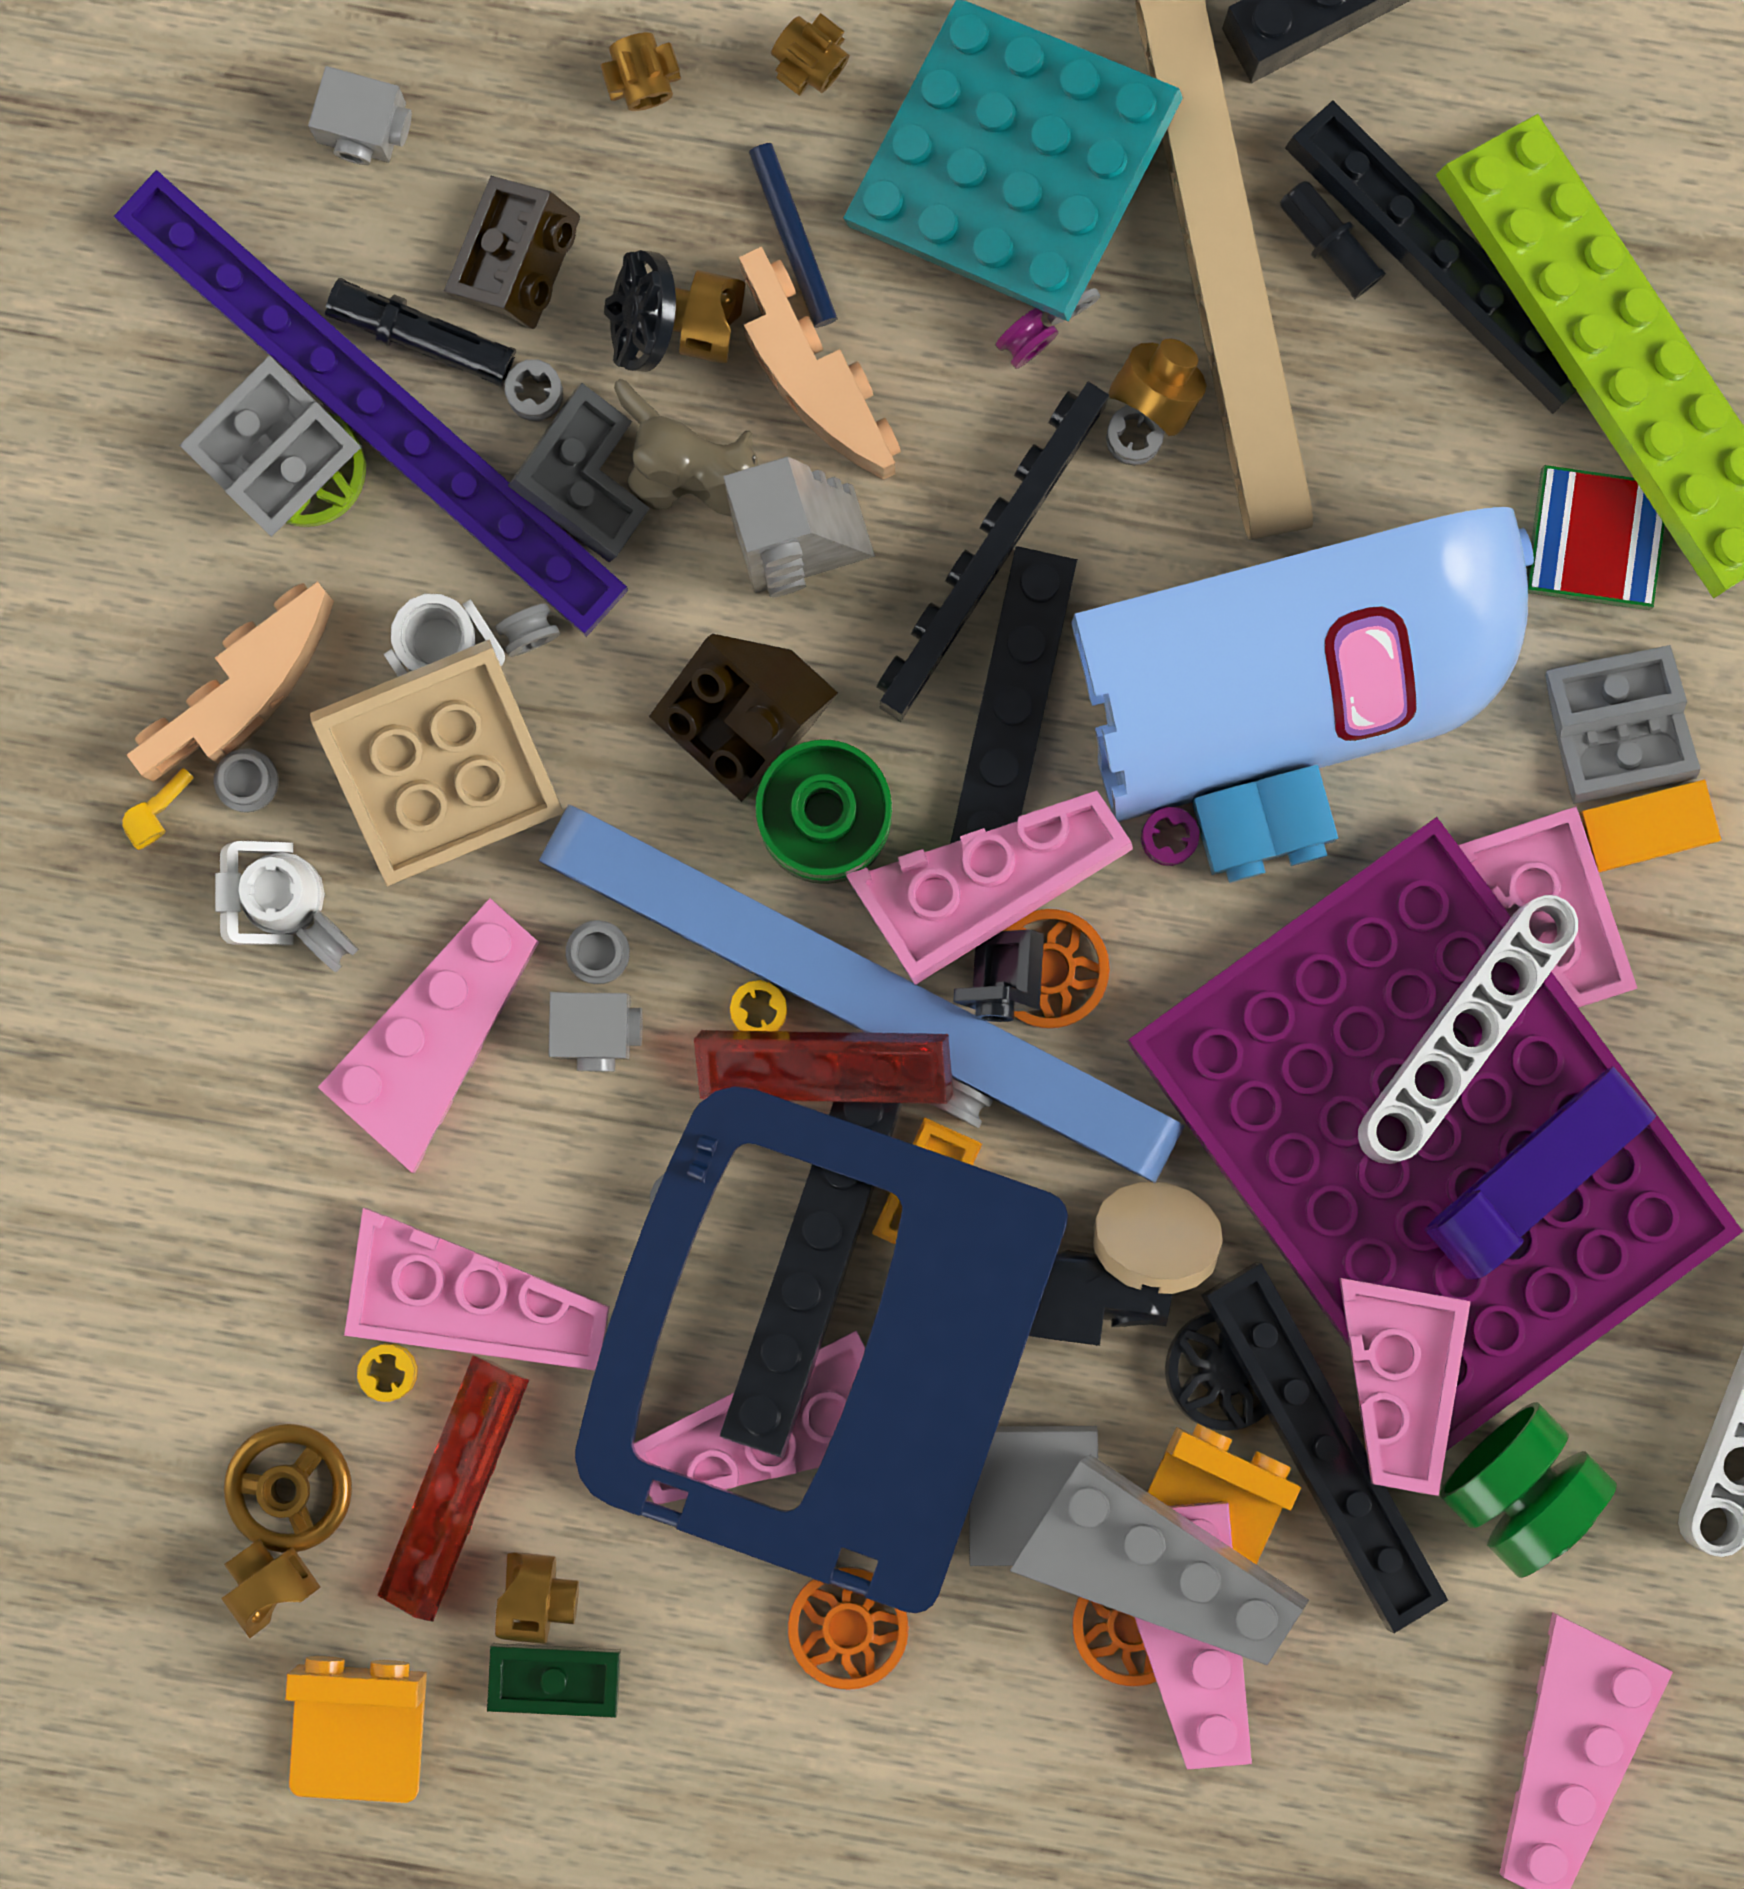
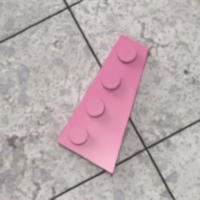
(968, 891)
(421, 1049)
(454, 1299)
(697, 1450)
(1200, 1681)
(1580, 1743)

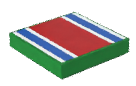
(1595, 539)

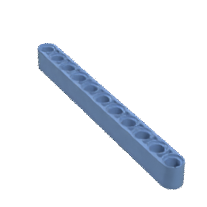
(859, 991)

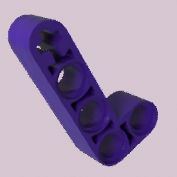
(1538, 1174)

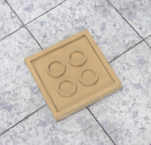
(436, 762)

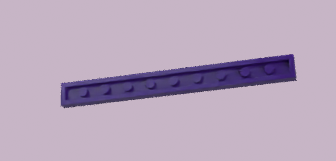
(371, 403)

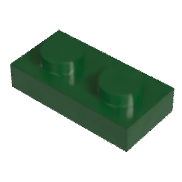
(554, 1680)

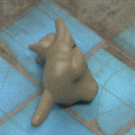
(677, 461)

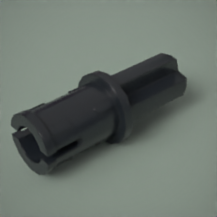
(1331, 239)

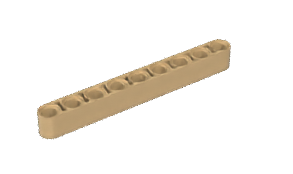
(1226, 271)

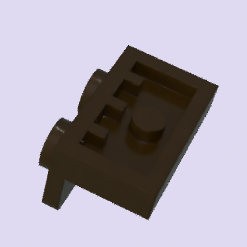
(513, 251)

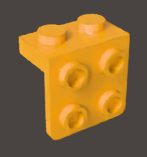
(1204, 1471)
(356, 1730)

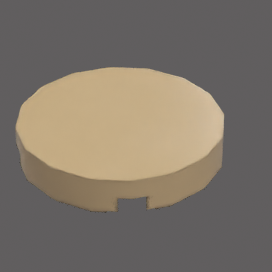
(1157, 1237)

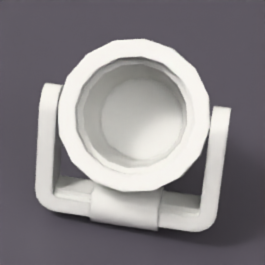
(434, 629)
(274, 891)

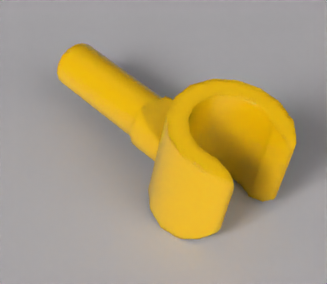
(141, 820)

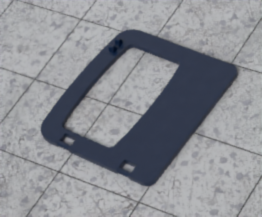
(930, 1380)

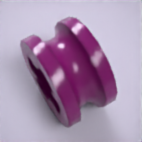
(1026, 338)
(1174, 817)

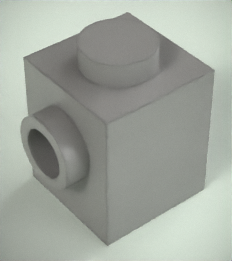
(359, 116)
(593, 1029)

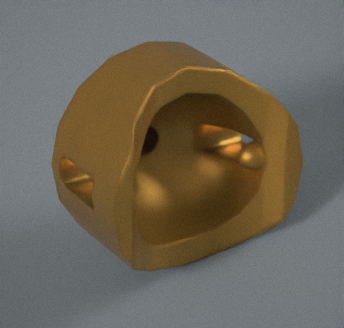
(706, 314)
(1161, 383)
(265, 1583)
(534, 1599)

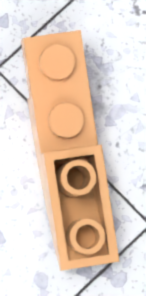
(821, 391)
(261, 671)

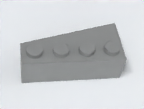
(794, 524)
(1152, 1563)

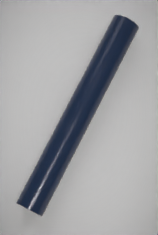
(793, 235)

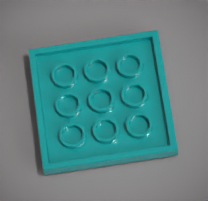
(1013, 158)

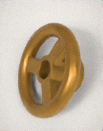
(306, 1533)

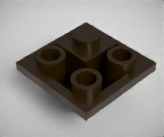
(741, 708)

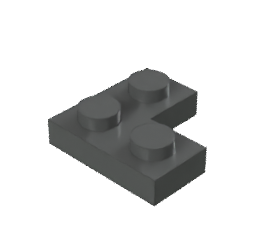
(566, 478)

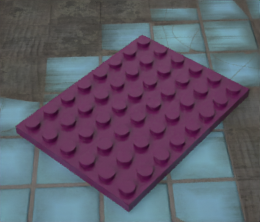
(1307, 1034)

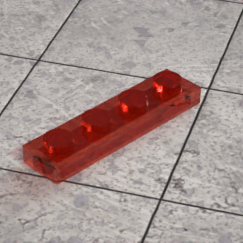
(827, 1065)
(453, 1488)

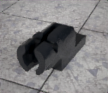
(1085, 1294)

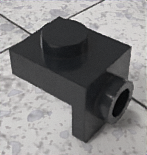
(1005, 976)

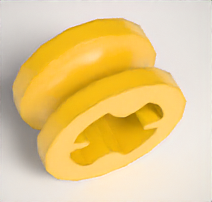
(776, 1002)
(370, 1382)

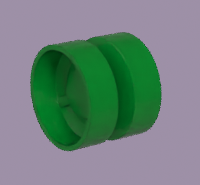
(824, 811)
(1542, 1505)

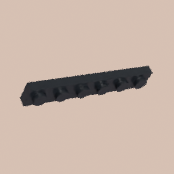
(1428, 246)
(1004, 527)
(1015, 691)
(802, 1296)
(1324, 1447)

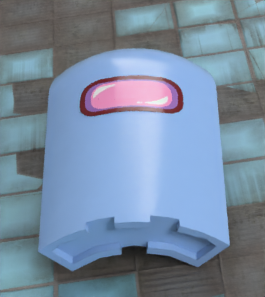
(1305, 658)

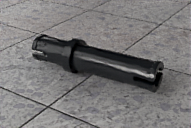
(408, 327)

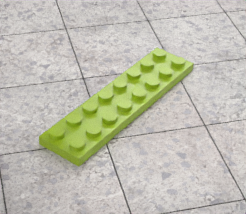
(1610, 339)

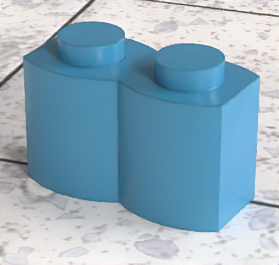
(1265, 822)

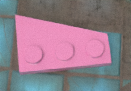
(1556, 860)
(1406, 1378)

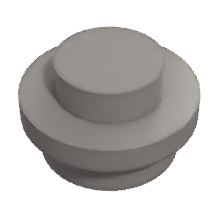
(246, 780)
(597, 952)

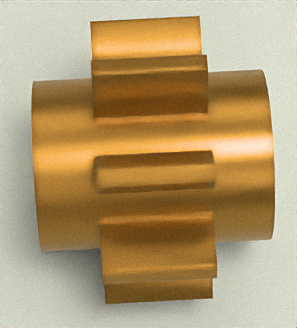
(810, 54)
(640, 71)

